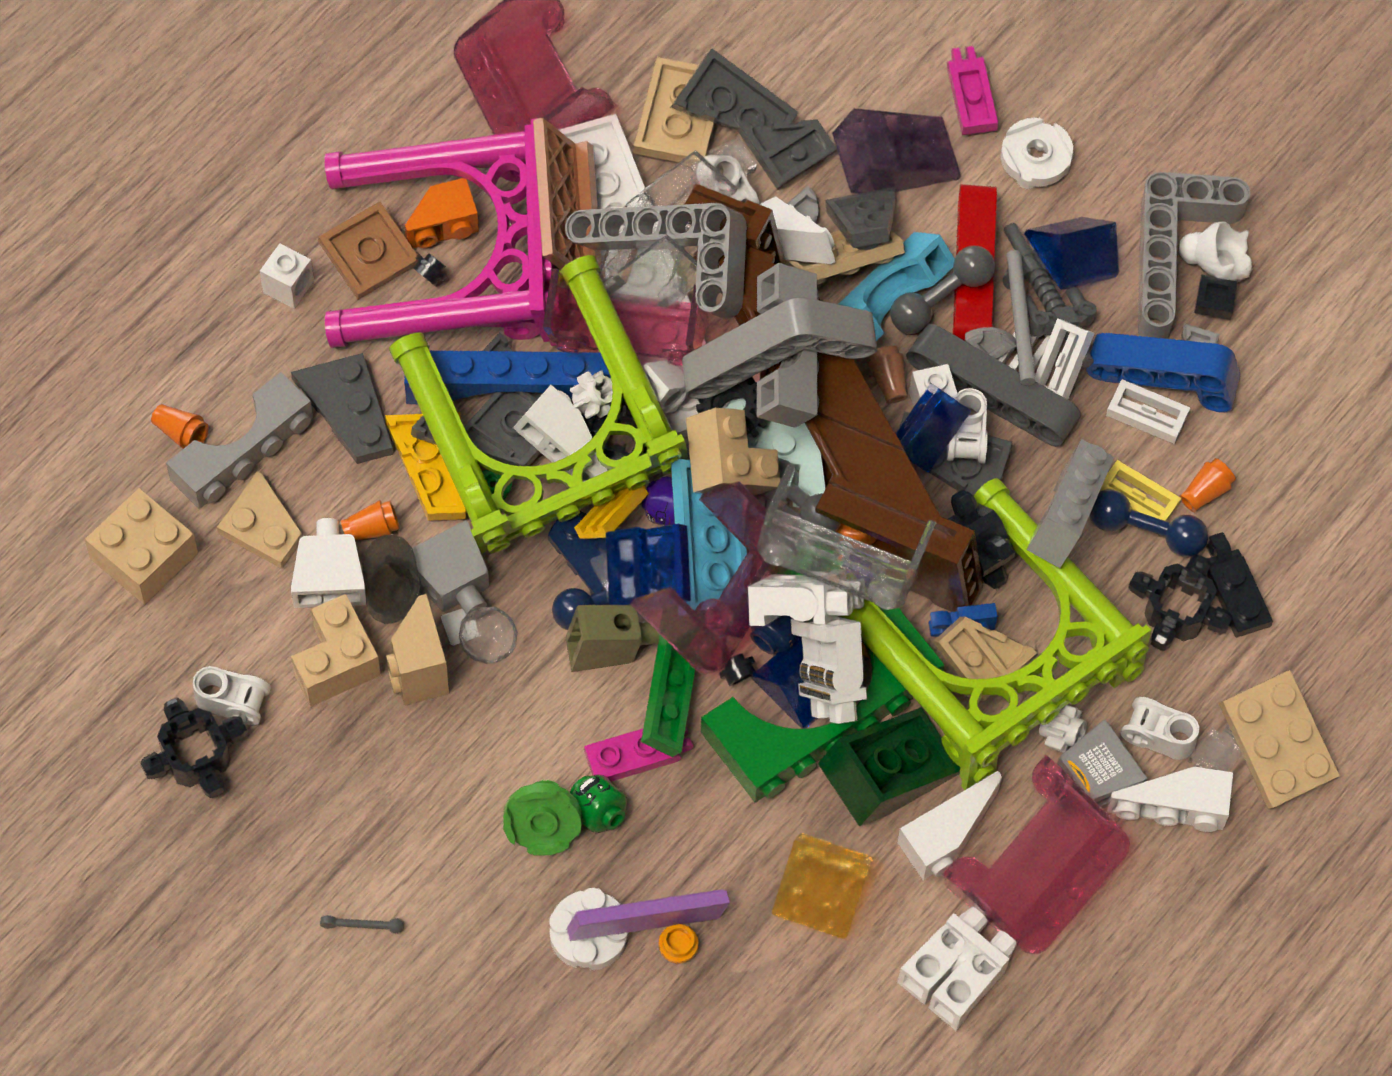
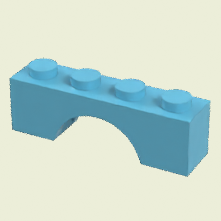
(920, 267)

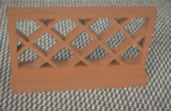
(564, 186)

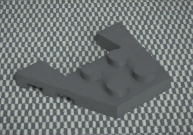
(494, 422)

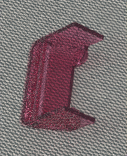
(651, 329)
(716, 626)

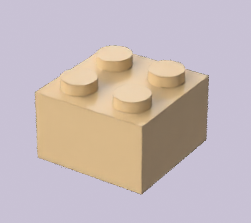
(141, 546)

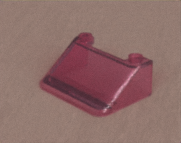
(519, 72)
(1047, 867)

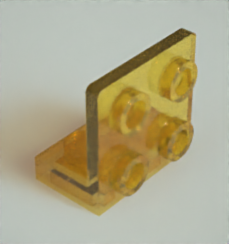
(822, 885)

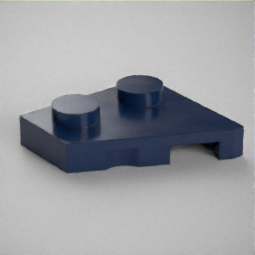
(578, 551)

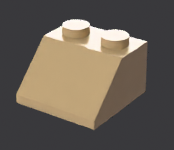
(417, 657)

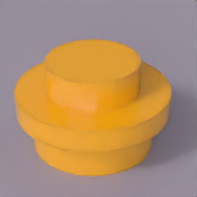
(678, 943)

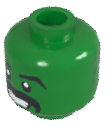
(601, 803)

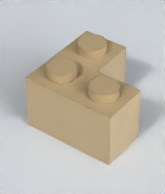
(722, 453)
(341, 659)

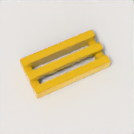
(611, 514)

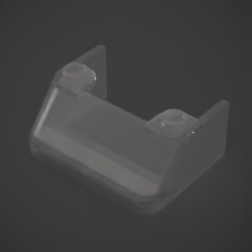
(665, 270)
(835, 557)

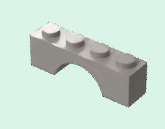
(791, 391)
(207, 470)
(1071, 503)

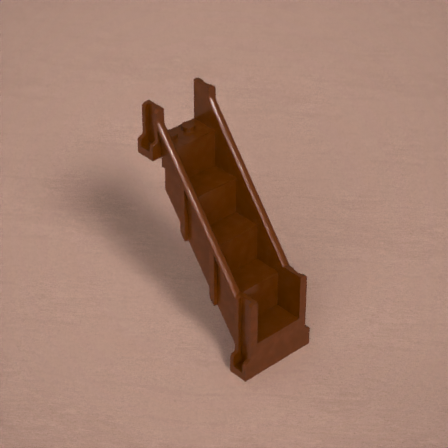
(862, 459)

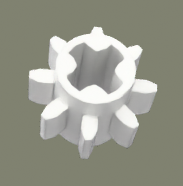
(592, 394)
(1064, 729)

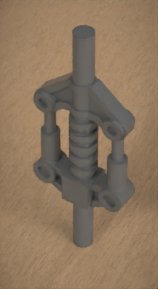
(1039, 278)

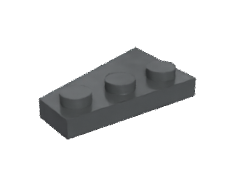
(864, 217)
(349, 405)
(969, 473)

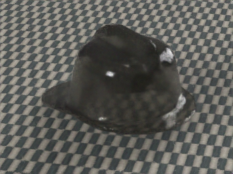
(391, 578)

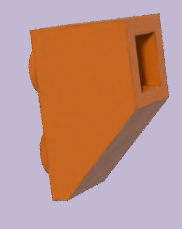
(443, 214)

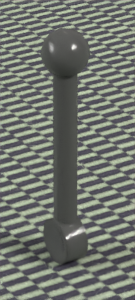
(394, 925)

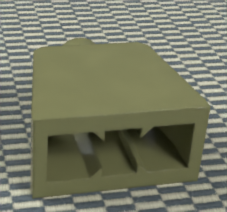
(606, 636)

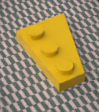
(426, 470)

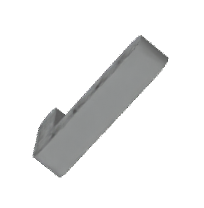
(672, 221)
(1162, 242)
(774, 337)

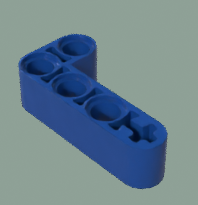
(1170, 364)

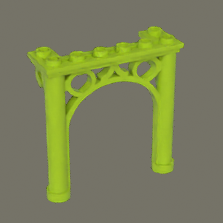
(629, 381)
(977, 738)

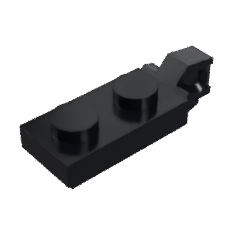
(1236, 587)

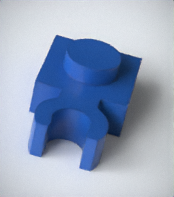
(984, 614)

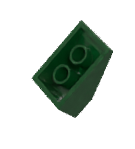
(887, 765)

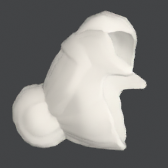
(1218, 251)

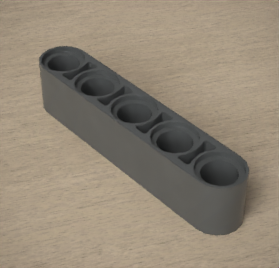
(1027, 407)

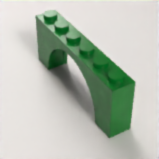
(771, 755)

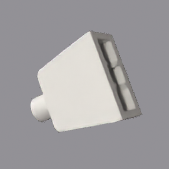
(327, 568)

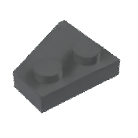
(788, 148)

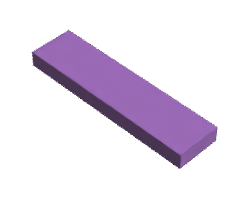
(647, 915)

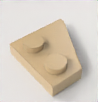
(261, 523)
(980, 651)

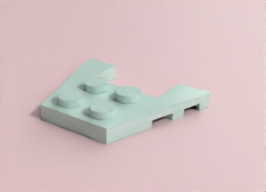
(791, 445)

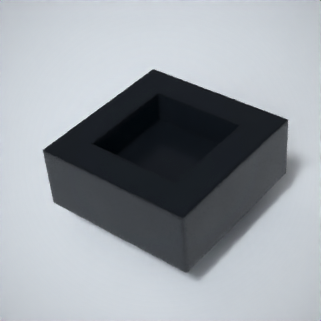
(1215, 297)

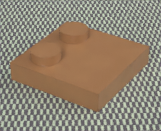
(368, 250)

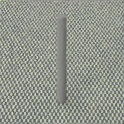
(1020, 317)

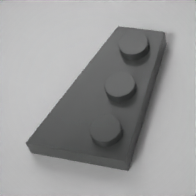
(730, 96)

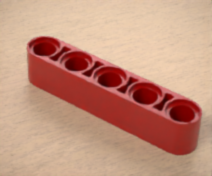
(975, 227)

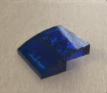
(647, 562)

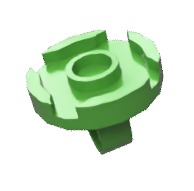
(542, 818)

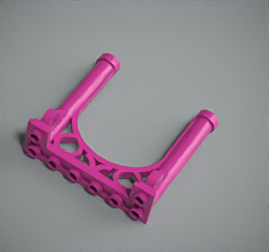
(515, 306)

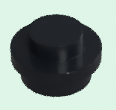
(430, 268)
(738, 669)

